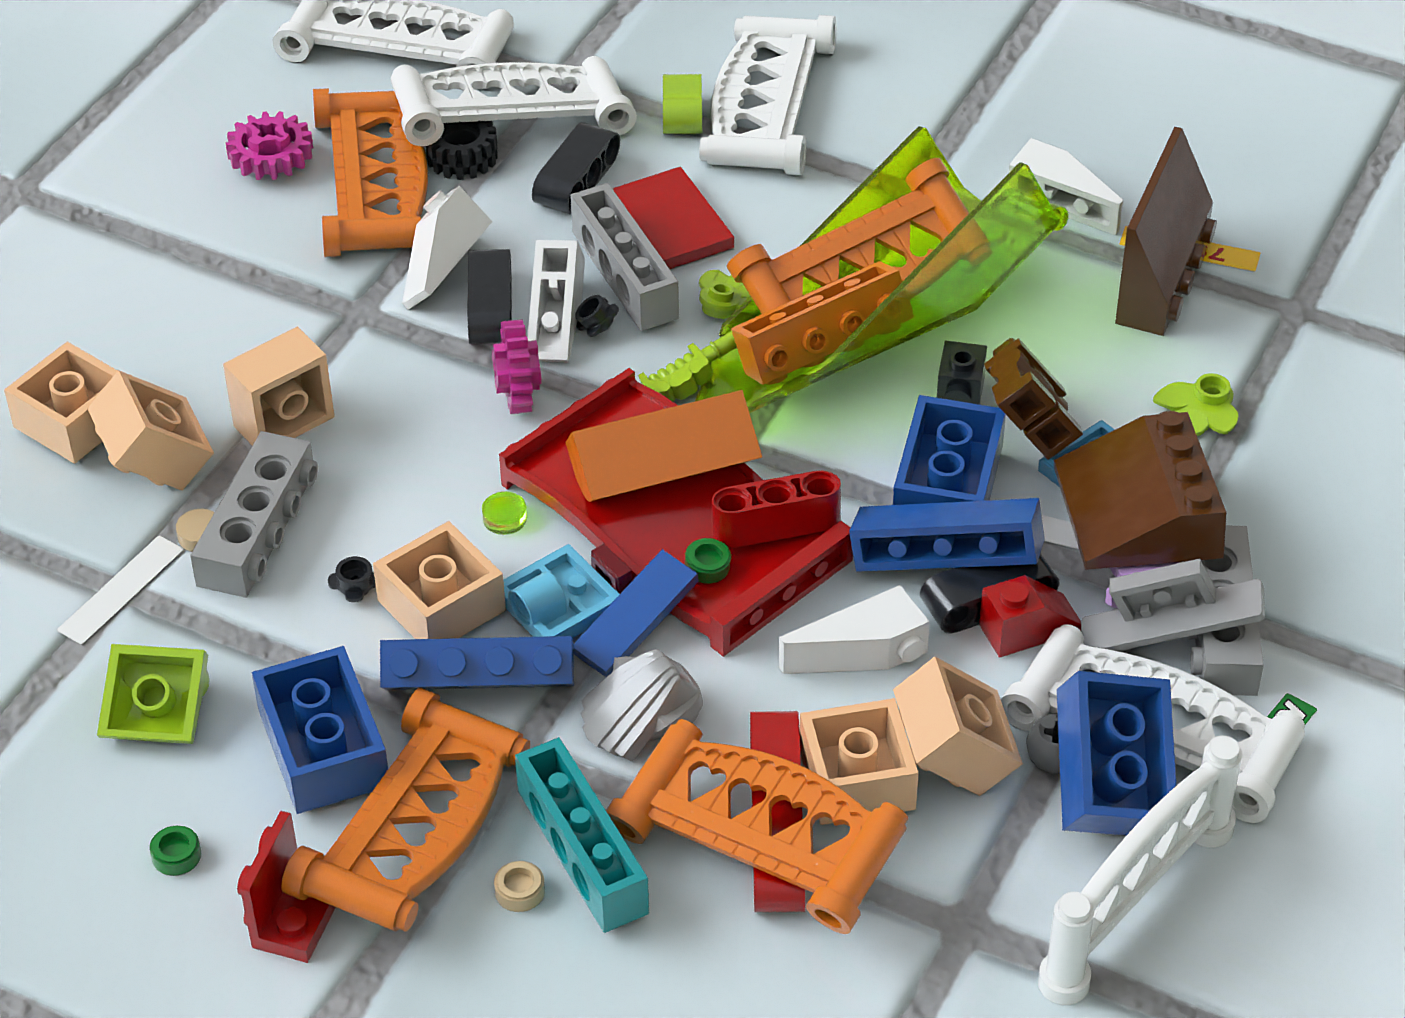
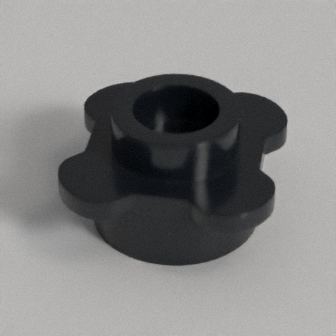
(595, 315)
(353, 578)

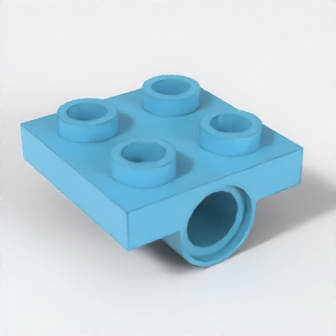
(558, 594)

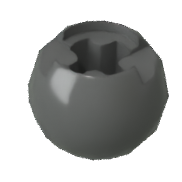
(1044, 744)

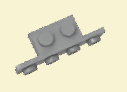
(1170, 606)

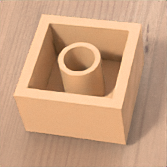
(279, 387)
(54, 399)
(149, 431)
(439, 585)
(957, 727)
(862, 753)

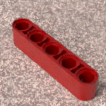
(778, 735)

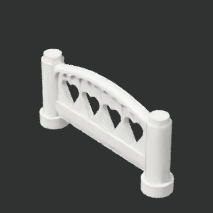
(316, 24)
(427, 109)
(775, 141)
(1263, 753)
(1077, 920)

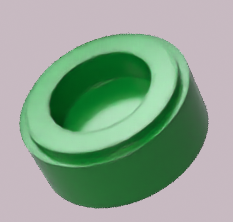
(708, 559)
(175, 850)

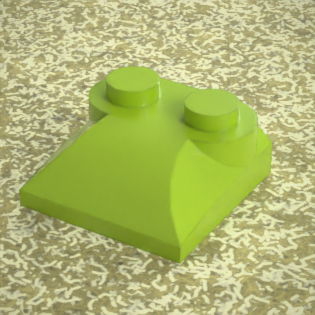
(153, 693)

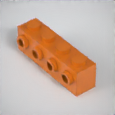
(811, 325)

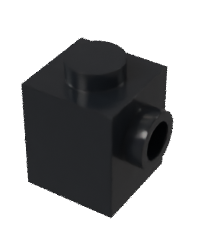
(962, 372)

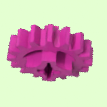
(269, 145)
(516, 366)

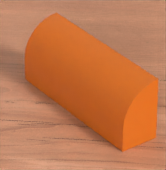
(663, 446)

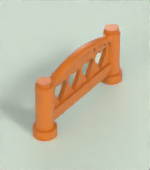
(930, 207)
(357, 223)
(347, 874)
(835, 875)

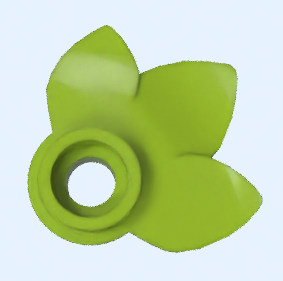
(720, 294)
(1206, 402)

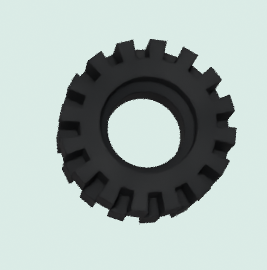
(464, 149)

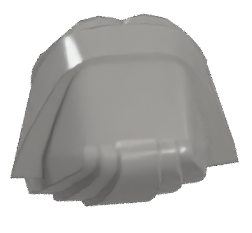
(639, 703)

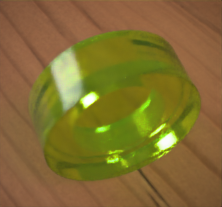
(504, 513)

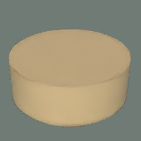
(191, 527)
(519, 886)

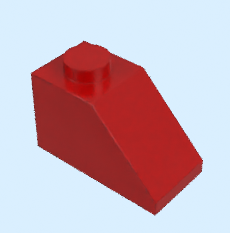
(1023, 614)

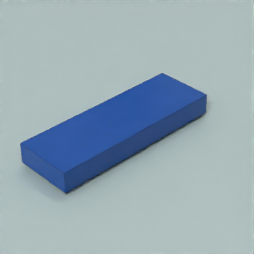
(635, 612)

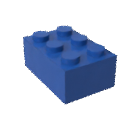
(950, 452)
(320, 729)
(1113, 750)

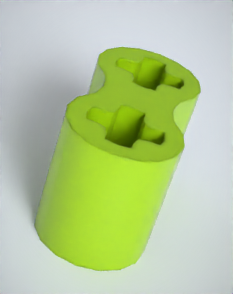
(682, 103)

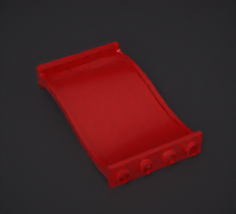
(670, 516)

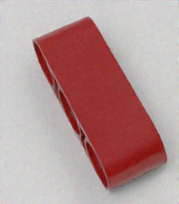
(776, 508)

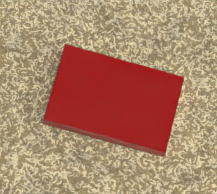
(675, 217)

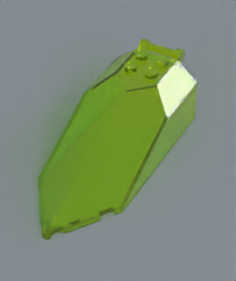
(940, 289)

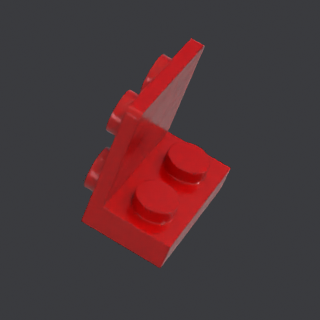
(275, 919)

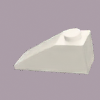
(1072, 186)
(441, 241)
(555, 297)
(859, 638)

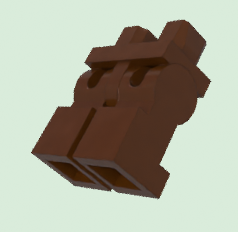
(1032, 398)

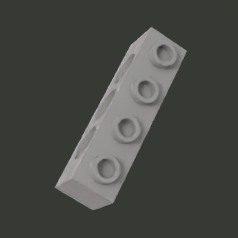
(625, 257)
(253, 514)
(1231, 655)

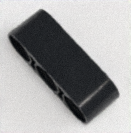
(575, 166)
(488, 294)
(956, 593)

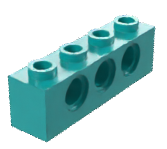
(582, 835)

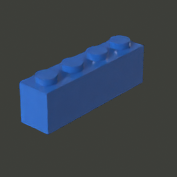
(947, 535)
(477, 663)

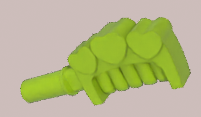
(682, 378)

